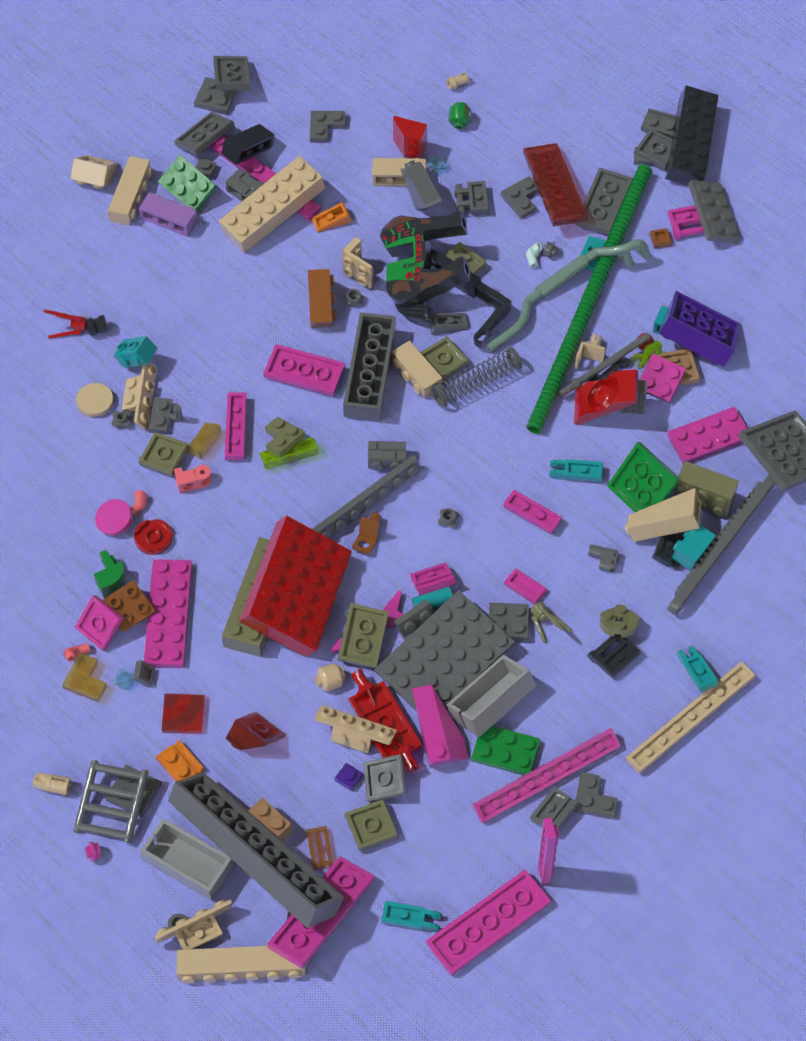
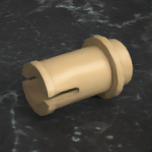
(454, 82)

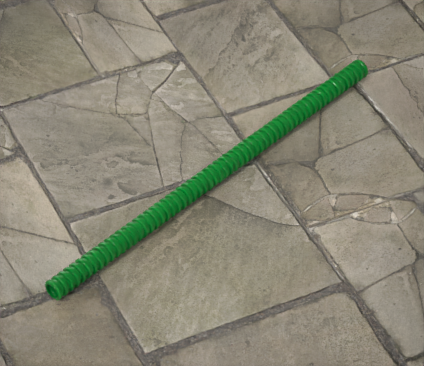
(588, 302)

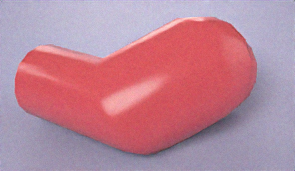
(140, 502)
(72, 652)

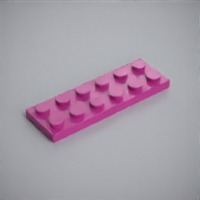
(168, 624)
(488, 922)
(300, 943)

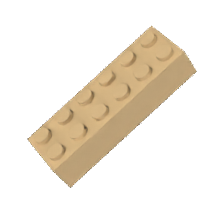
(271, 204)

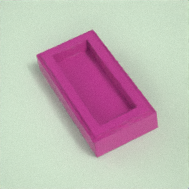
(525, 586)

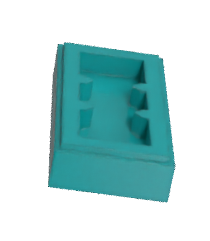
(591, 243)

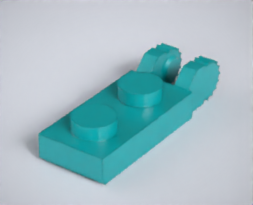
(577, 470)
(698, 669)
(410, 916)

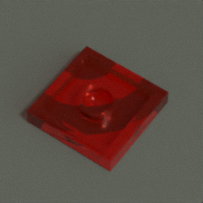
(183, 713)

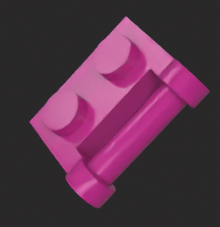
(684, 217)

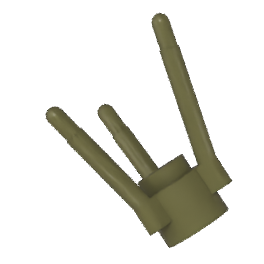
(543, 613)

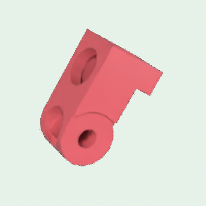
(192, 478)

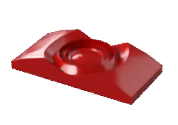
(606, 395)

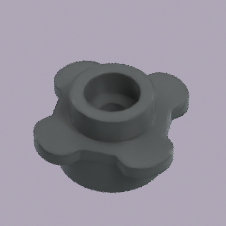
(121, 423)
(448, 512)

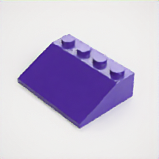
(700, 329)

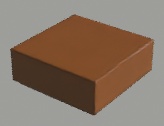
(660, 238)

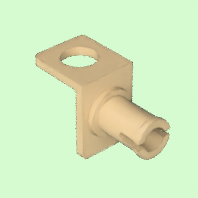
(591, 350)

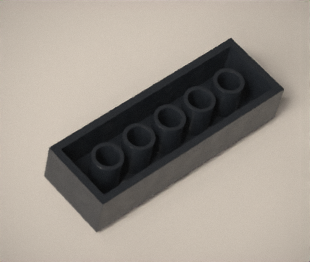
(692, 136)

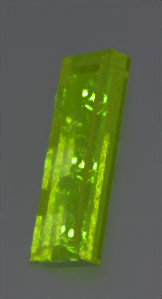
(304, 449)

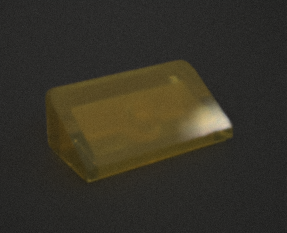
(204, 440)

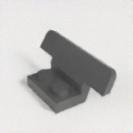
(413, 619)

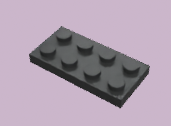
(605, 200)
(714, 211)

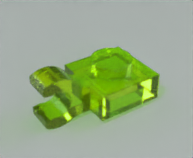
(654, 348)

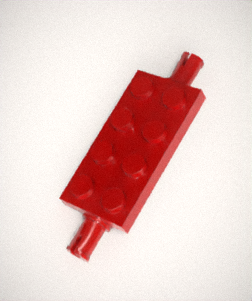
(378, 705)

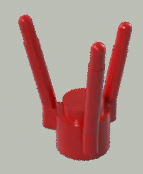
(78, 323)

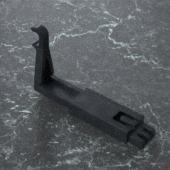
(476, 288)

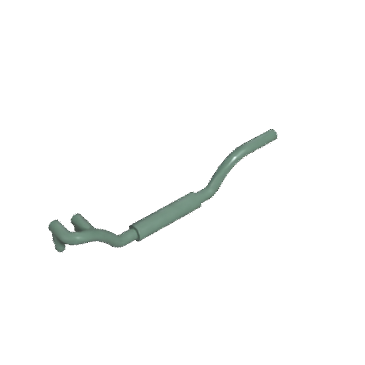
(563, 276)

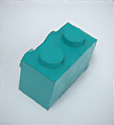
(135, 351)
(693, 546)

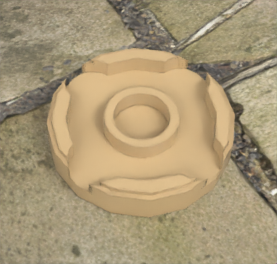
(94, 400)

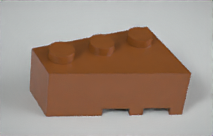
(321, 298)

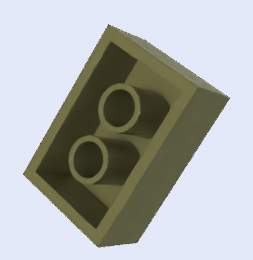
(714, 489)

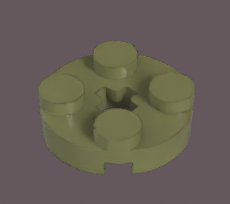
(619, 621)

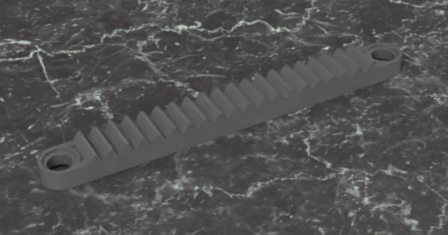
(720, 543)

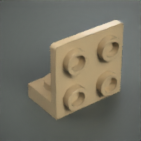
(354, 265)

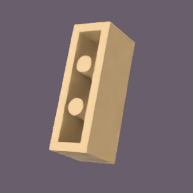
(387, 171)
(415, 369)

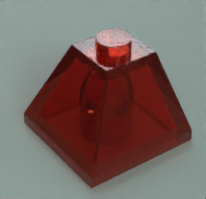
(253, 732)

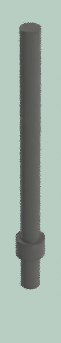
(577, 382)

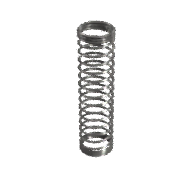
(439, 393)

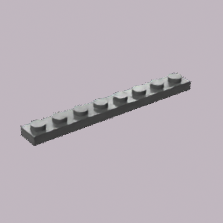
(368, 497)

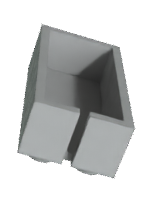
(491, 695)
(187, 859)

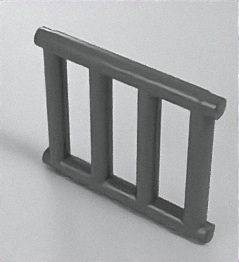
(91, 786)

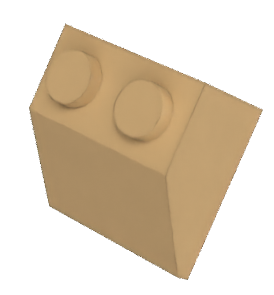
(93, 171)

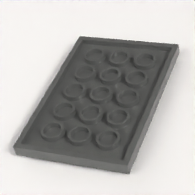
(445, 651)

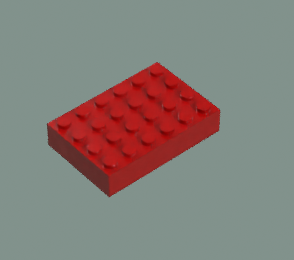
(295, 586)

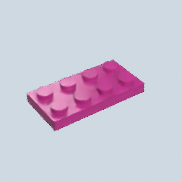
(304, 370)
(707, 435)

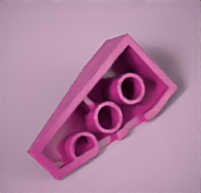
(439, 733)

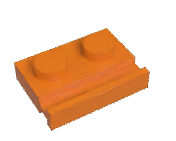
(179, 762)

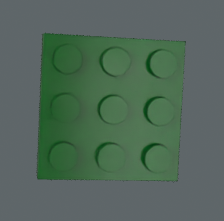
(642, 479)

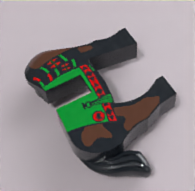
(412, 280)

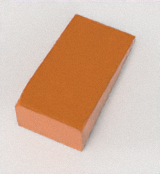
(332, 218)

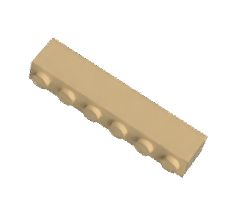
(233, 964)

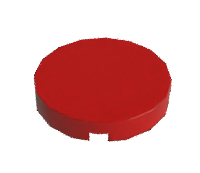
(153, 536)

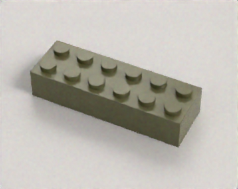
(237, 635)

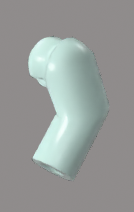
(532, 253)

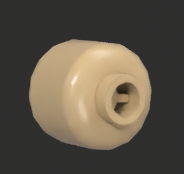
(330, 677)

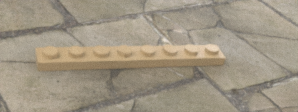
(690, 718)

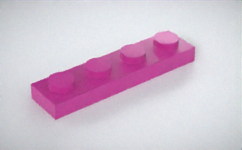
(235, 426)

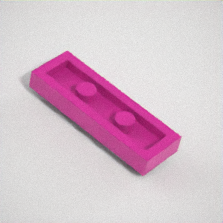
(532, 512)

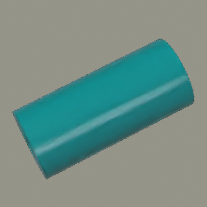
(436, 598)

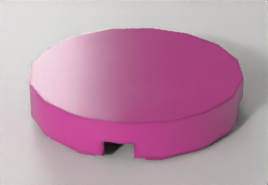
(113, 517)

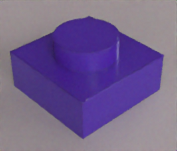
(348, 776)

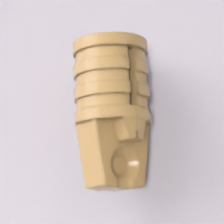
(52, 783)

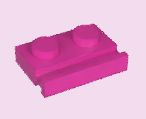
(432, 578)

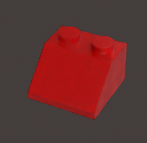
(410, 137)

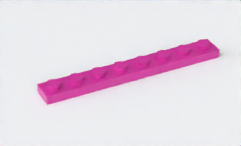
(263, 173)
(546, 775)

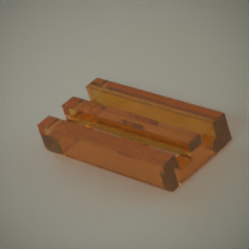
(322, 863)

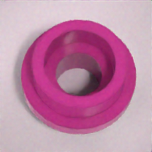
(92, 851)

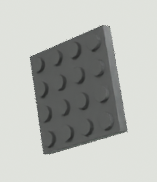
(780, 448)

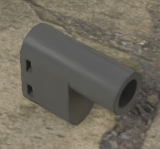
(607, 555)

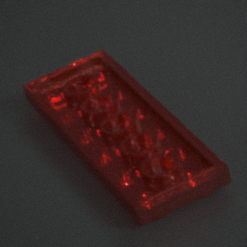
(555, 184)

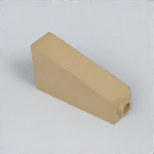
(666, 517)

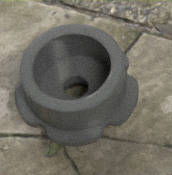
(550, 249)
(354, 293)

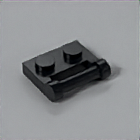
(617, 658)

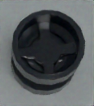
(97, 325)

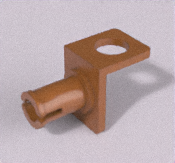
(368, 533)

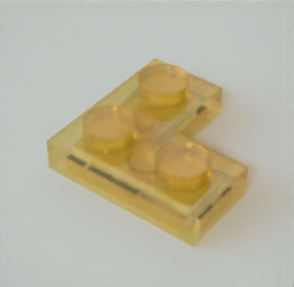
(80, 680)

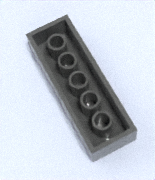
(370, 366)

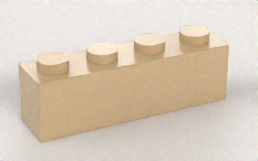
(129, 190)

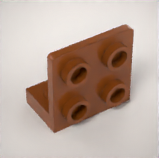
(130, 604)

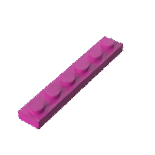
(547, 851)

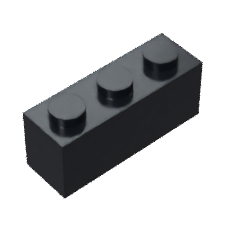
(247, 144)

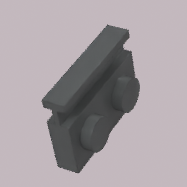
(659, 121)
(555, 805)

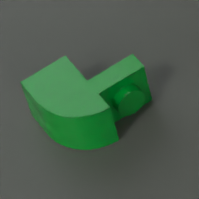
(111, 577)

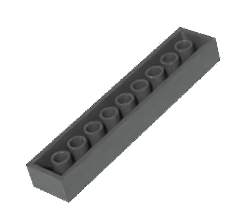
(255, 849)

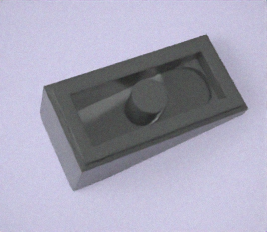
(448, 323)

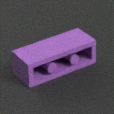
(168, 214)

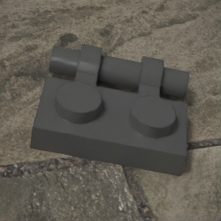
(477, 198)

